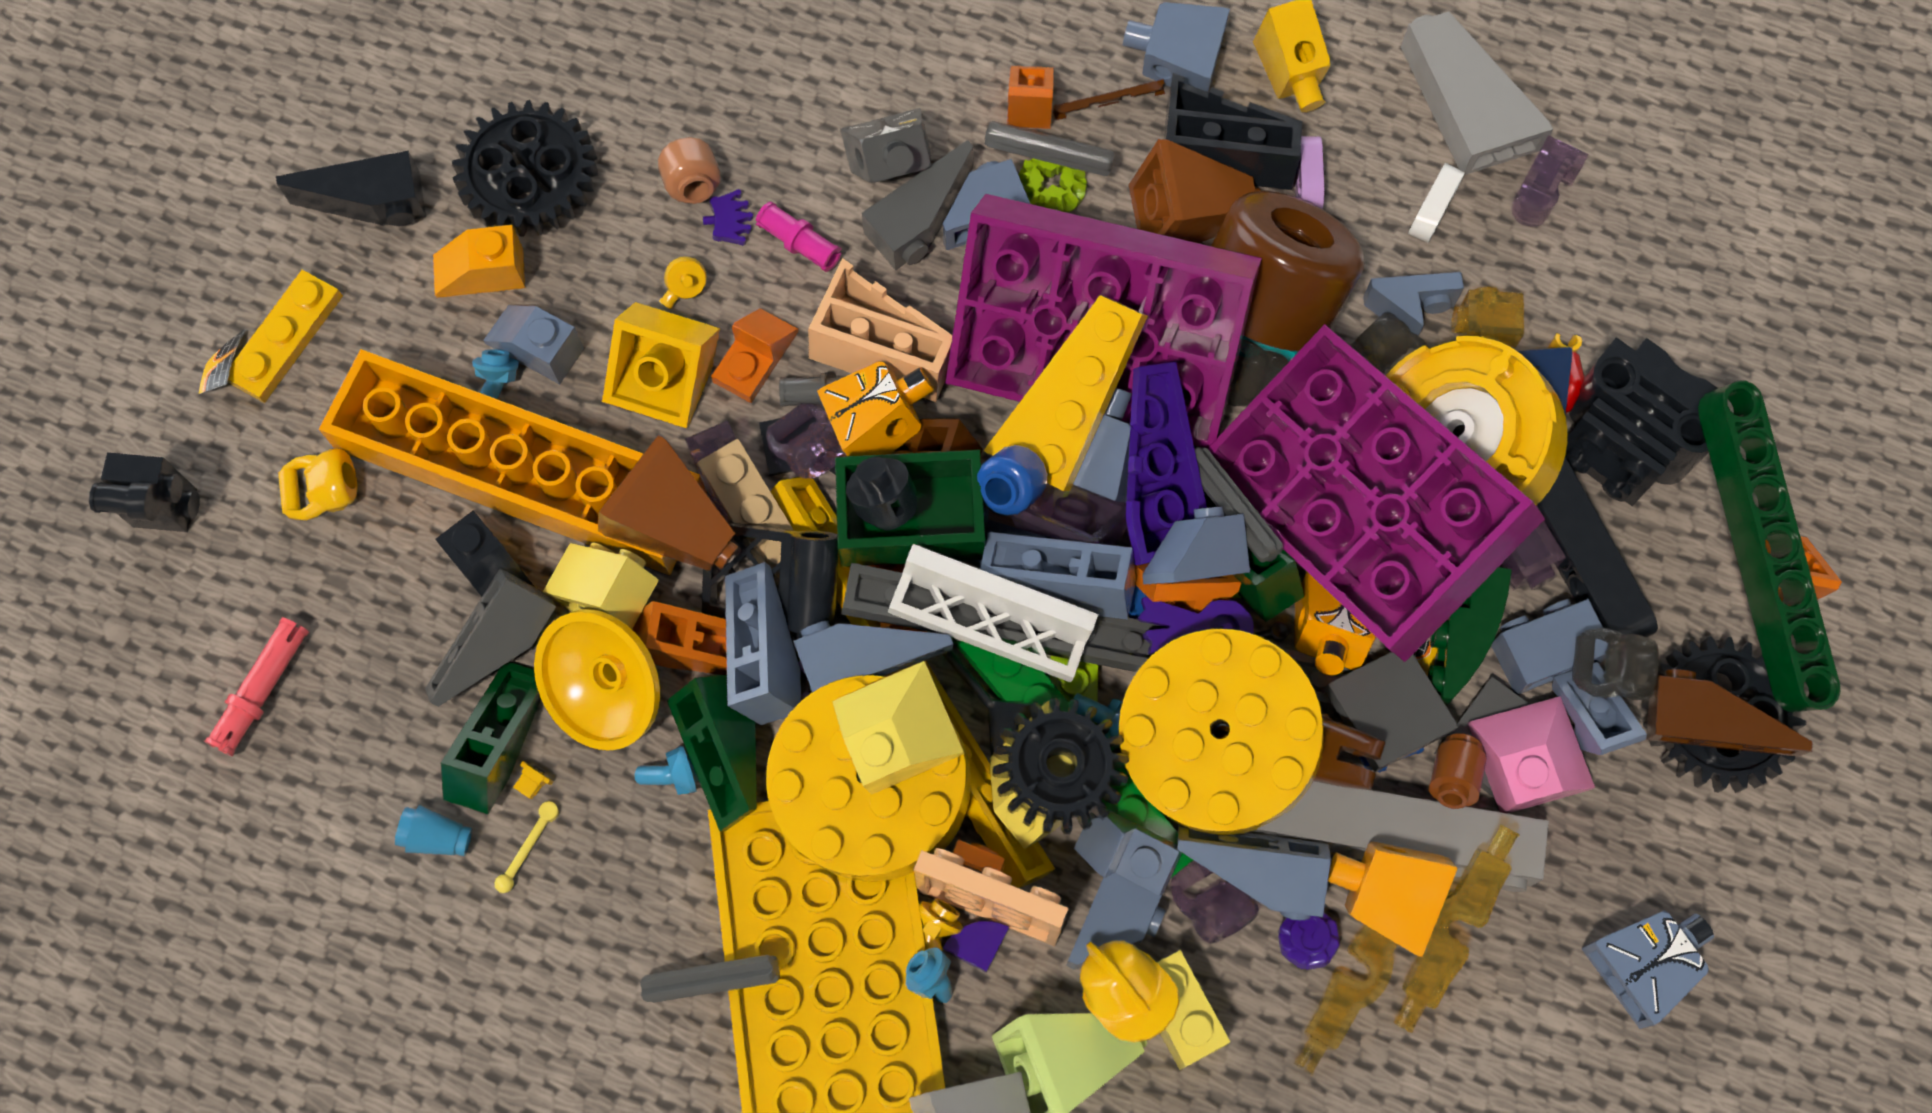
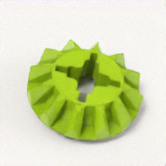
(1064, 198)

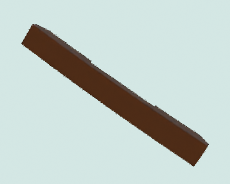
(1061, 109)

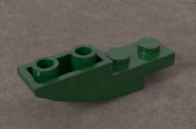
(1468, 635)

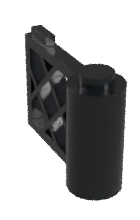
(806, 573)

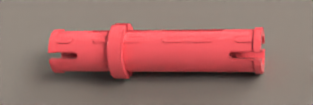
(256, 687)

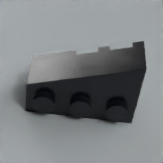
(1236, 135)

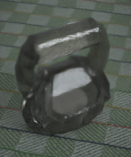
(1386, 341)
(1256, 373)
(1629, 666)

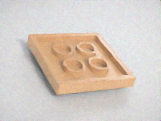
(990, 896)

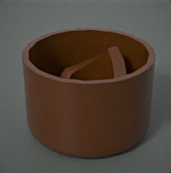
(1304, 267)

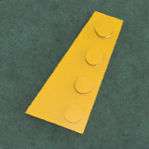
(1073, 392)

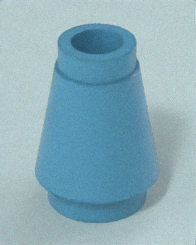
(431, 833)

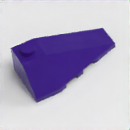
(1162, 460)

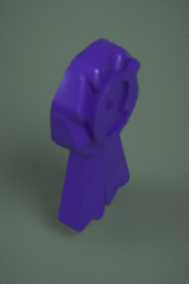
(1216, 615)
(1309, 942)

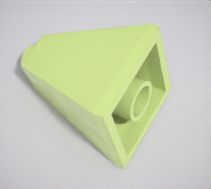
(1062, 1057)

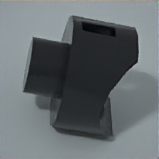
(878, 485)

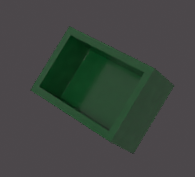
(946, 517)

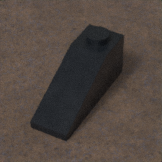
(368, 190)

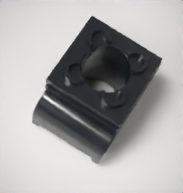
(1637, 421)

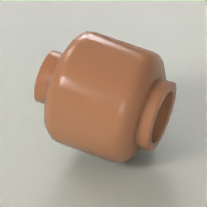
(689, 170)

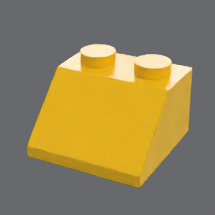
(659, 363)

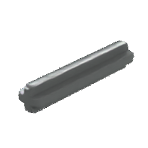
(1049, 148)
(1225, 493)
(710, 978)

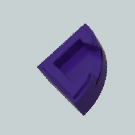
(977, 943)

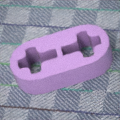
(1310, 172)

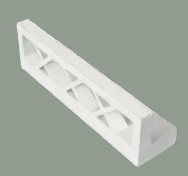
(997, 596)

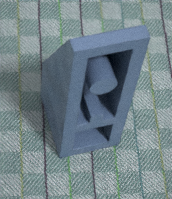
(1076, 572)
(863, 650)
(760, 651)
(1273, 870)

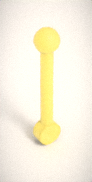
(548, 812)

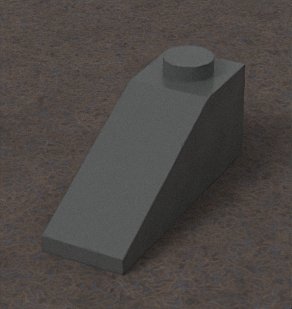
(912, 215)
(497, 631)

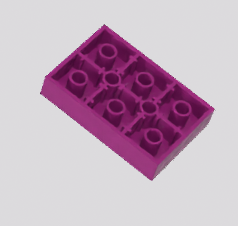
(1040, 271)
(1372, 492)

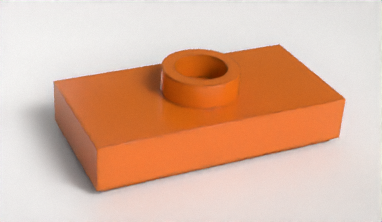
(978, 857)

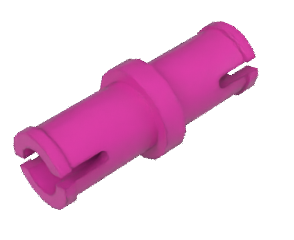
(798, 236)

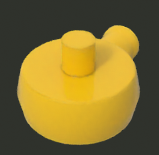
(684, 279)

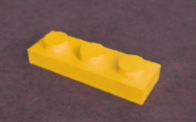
(283, 335)

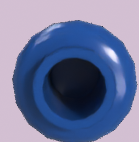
(1012, 480)

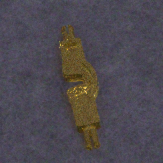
(1468, 902)
(1346, 996)

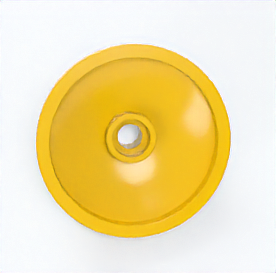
(597, 679)

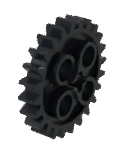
(554, 143)
(1743, 673)

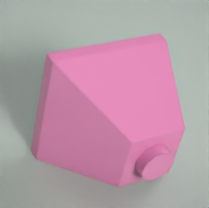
(1532, 755)

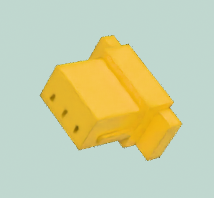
(531, 780)

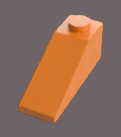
(683, 638)

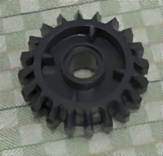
(1060, 796)

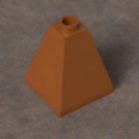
(1184, 192)
(667, 512)

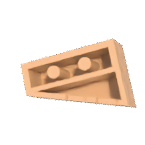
(865, 325)

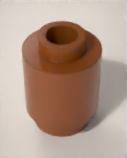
(1458, 771)

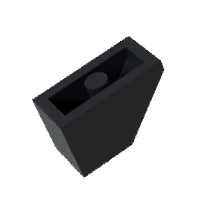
(477, 552)

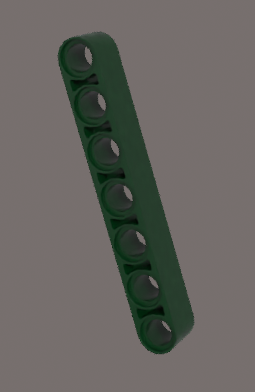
(1786, 564)

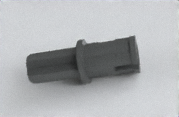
(802, 390)

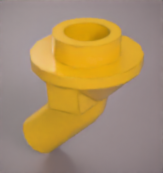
(938, 920)

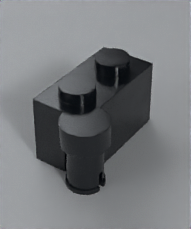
(145, 493)

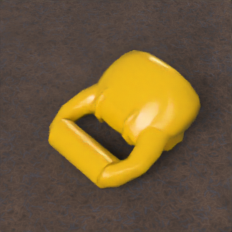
(329, 483)

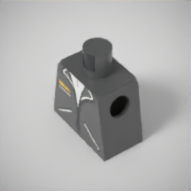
(887, 146)

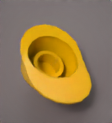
(1128, 991)

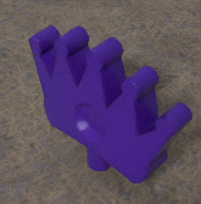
(729, 218)

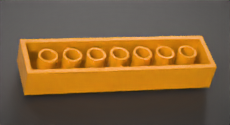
(482, 450)

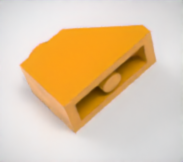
(480, 262)

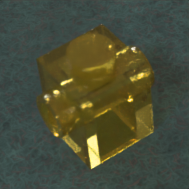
(1490, 315)

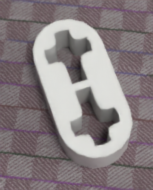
(1436, 203)

